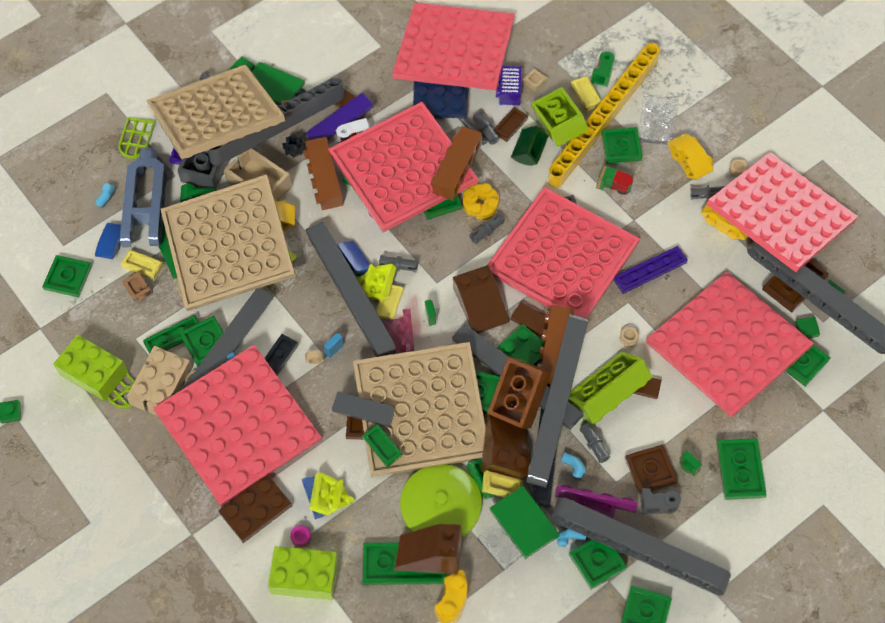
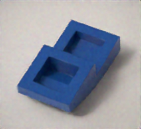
(109, 241)

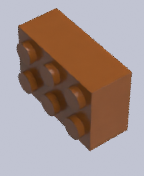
(519, 393)

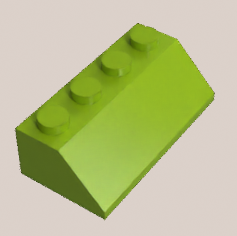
(609, 386)

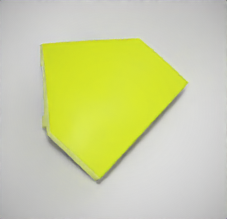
(377, 281)
(328, 495)

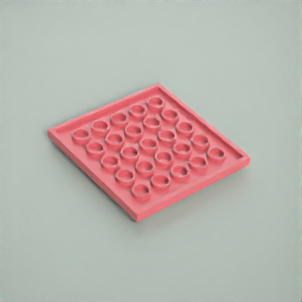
(454, 46)
(395, 165)
(782, 211)
(562, 254)
(729, 344)
(237, 424)

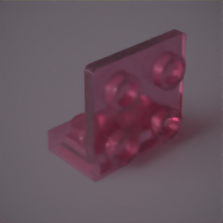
(401, 332)

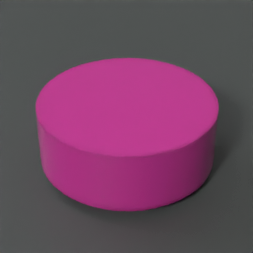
(300, 536)

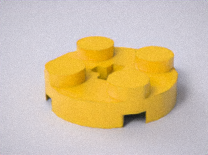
(478, 192)

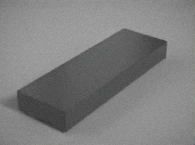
(363, 409)

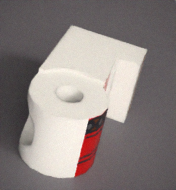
(351, 129)

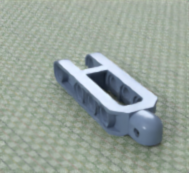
(143, 216)

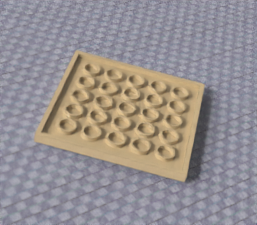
(214, 111)
(227, 243)
(435, 406)

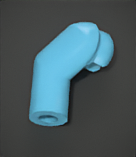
(108, 191)
(576, 463)
(566, 535)

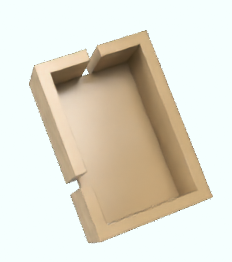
(255, 165)
(158, 379)

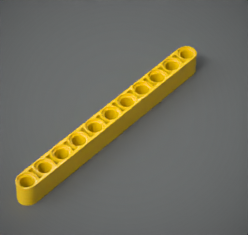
(604, 115)

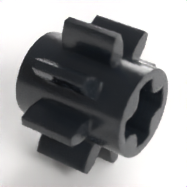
(293, 146)

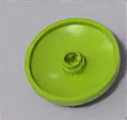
(441, 497)

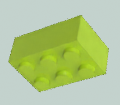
(559, 117)
(90, 367)
(303, 573)

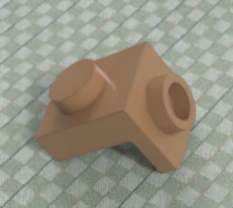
(136, 287)

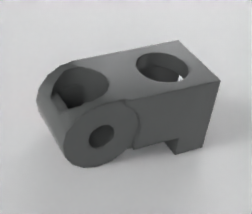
(659, 503)

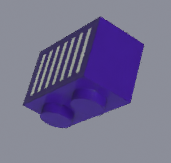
(510, 86)

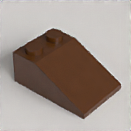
(480, 299)
(505, 449)
(430, 549)

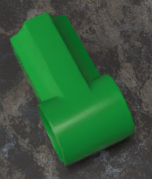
(190, 191)

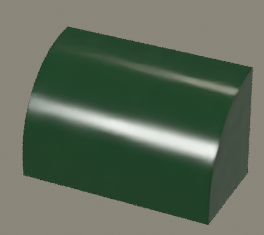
(529, 145)

